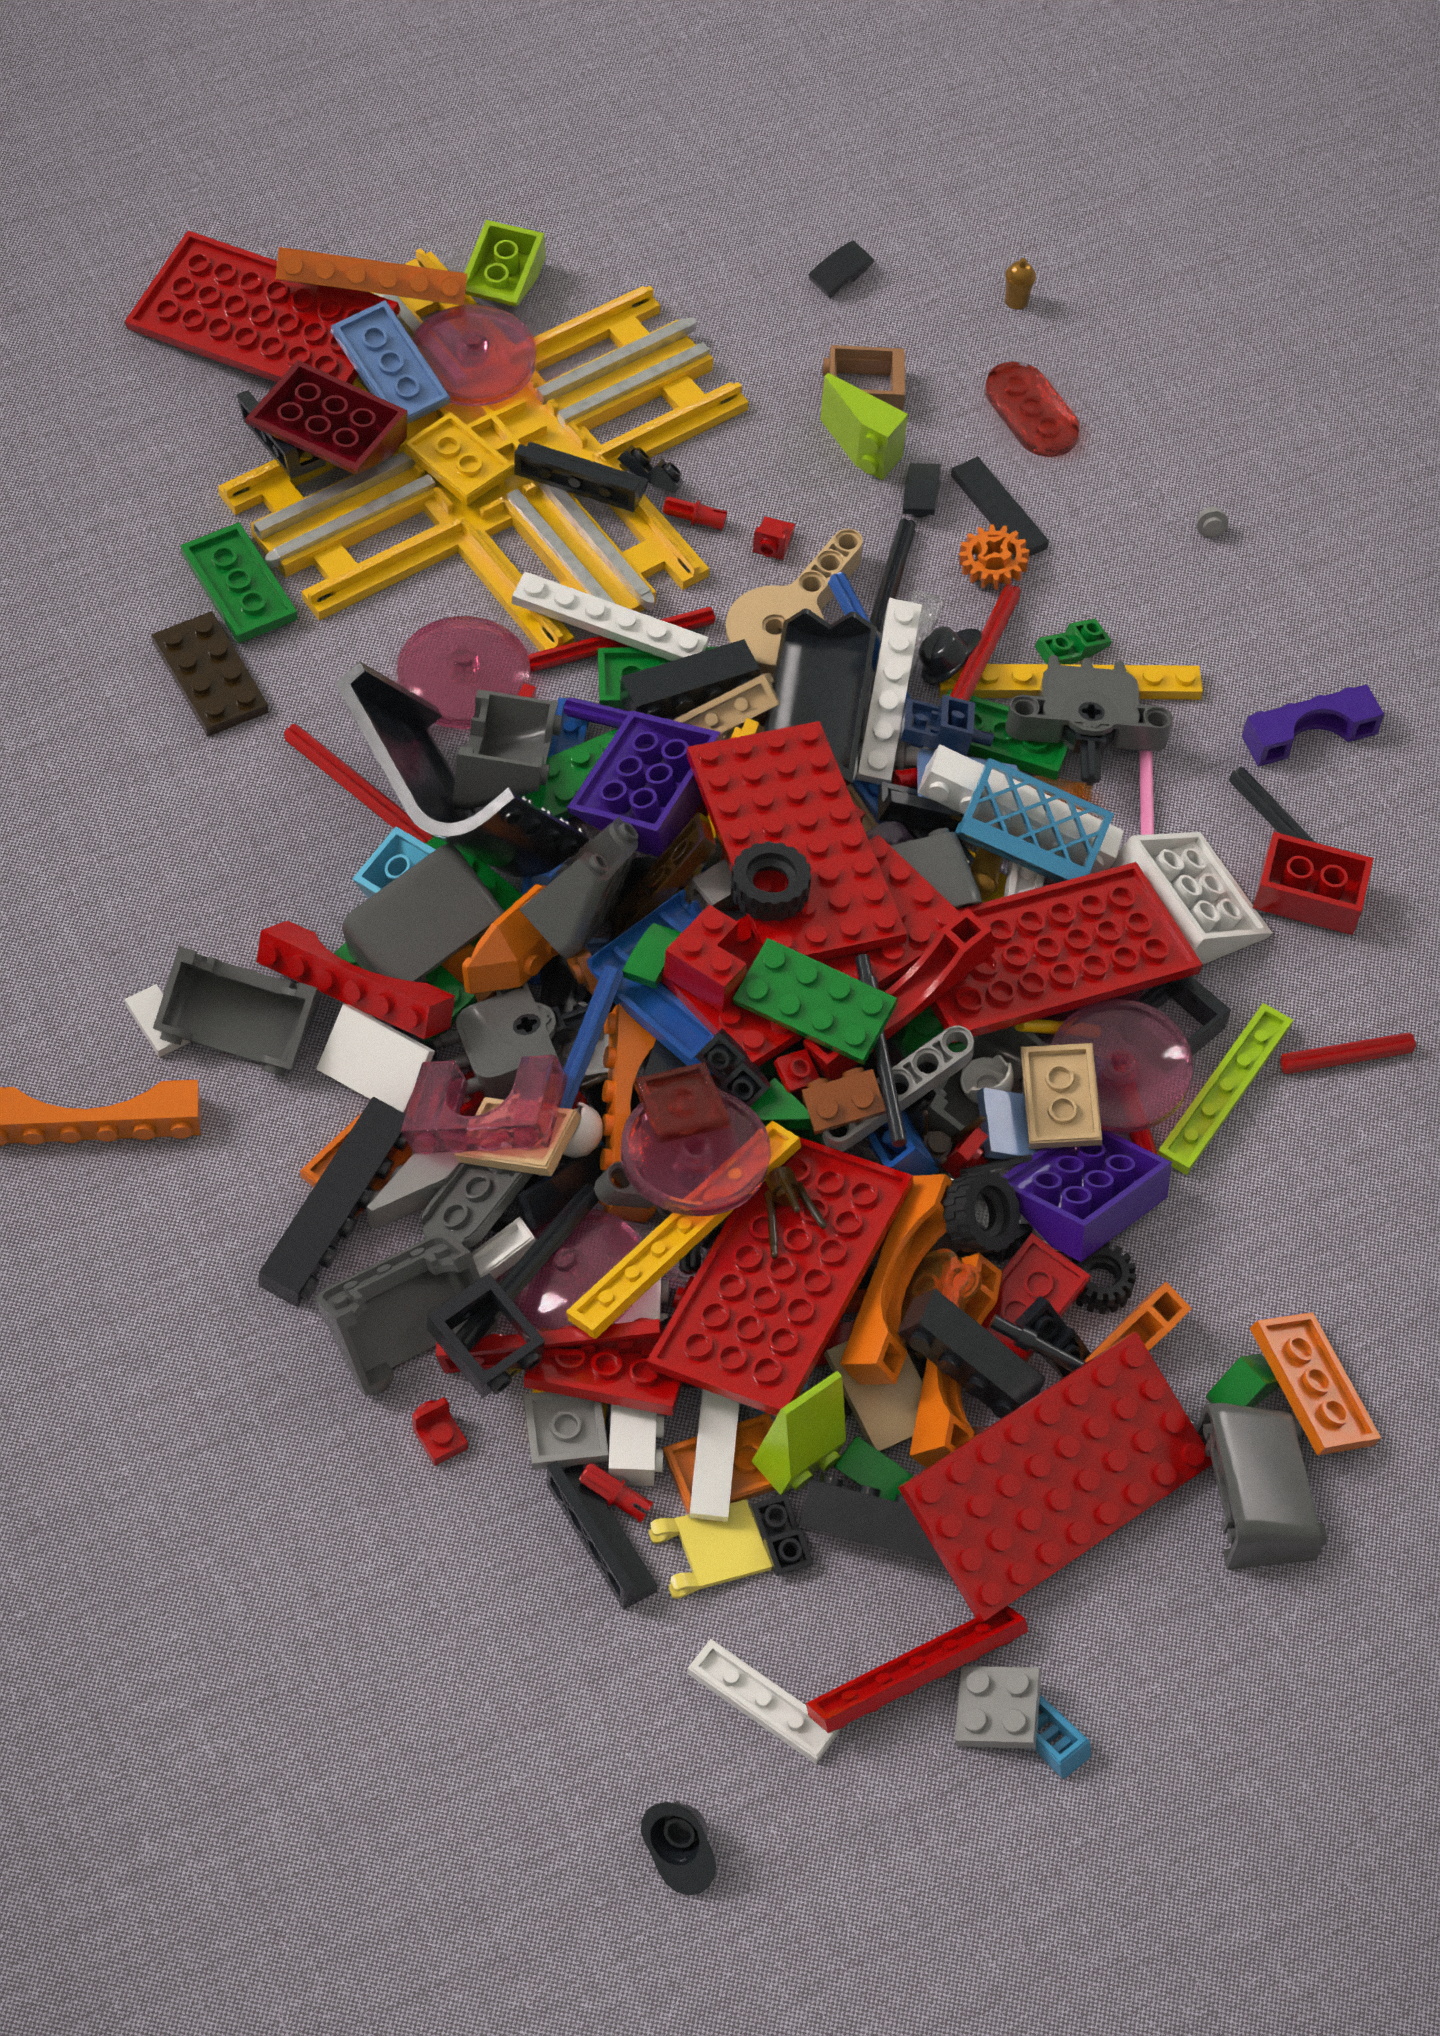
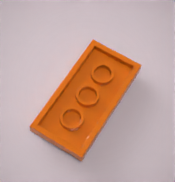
(1315, 1383)

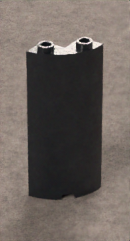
(825, 679)

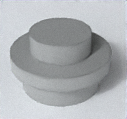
(1212, 522)

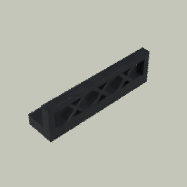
(283, 452)
(579, 476)
(905, 806)
(601, 1535)

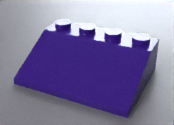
(644, 780)
(1089, 1192)

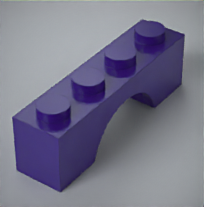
(1348, 713)

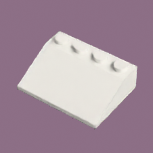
(1196, 892)

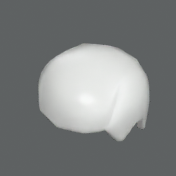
(986, 1073)
(587, 1134)

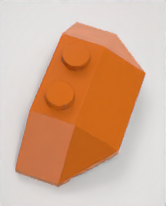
(507, 952)

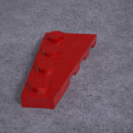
(605, 1378)

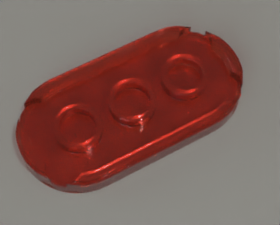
(1032, 409)

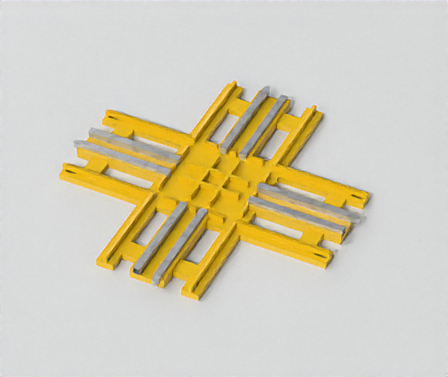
(548, 519)

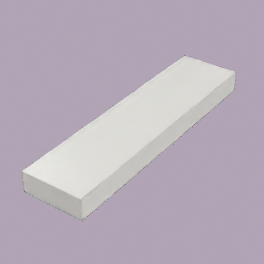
(714, 1457)
(760, 1700)

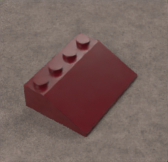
(330, 419)

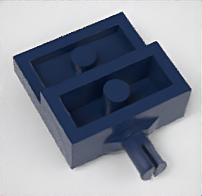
(947, 724)

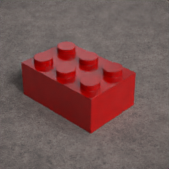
(1313, 883)

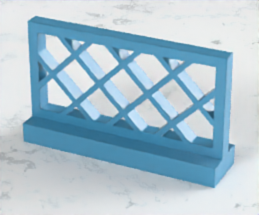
(1020, 851)

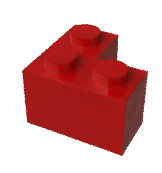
(704, 961)

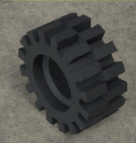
(1124, 1279)

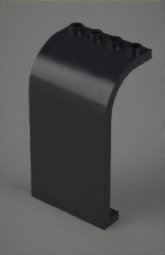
(505, 834)

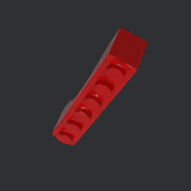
(947, 960)
(403, 1003)

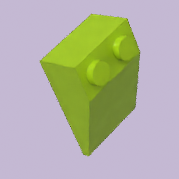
(505, 263)
(863, 426)
(804, 1437)

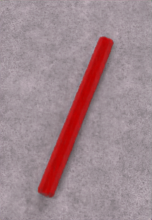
(990, 636)
(589, 647)
(353, 782)

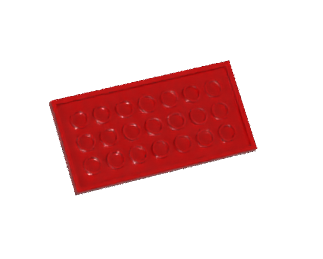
(236, 313)
(792, 792)
(923, 916)
(1068, 950)
(761, 1322)
(1056, 1476)

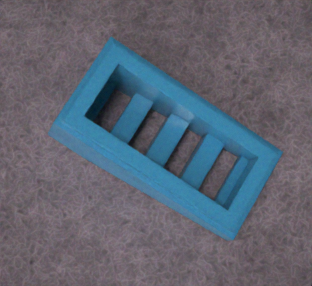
(1069, 1751)

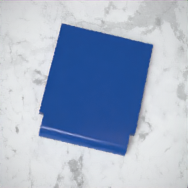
(657, 1008)

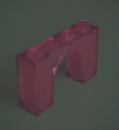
(519, 1122)

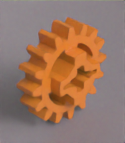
(993, 556)

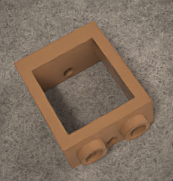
(871, 361)

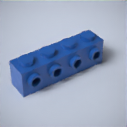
(910, 1158)

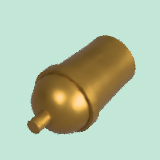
(1019, 282)
(986, 871)

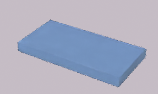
(390, 361)

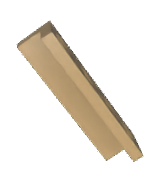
(734, 706)

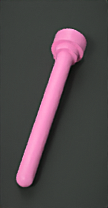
(1146, 792)

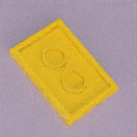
(458, 458)

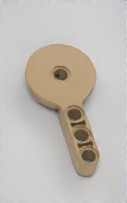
(762, 611)

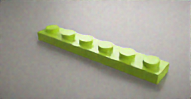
(1225, 1088)

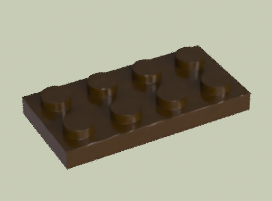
(209, 673)
(667, 874)

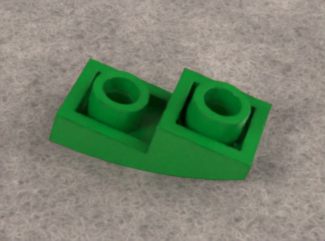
(1078, 642)
(648, 956)
(872, 1468)

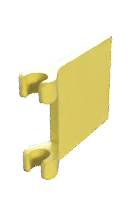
(714, 1549)

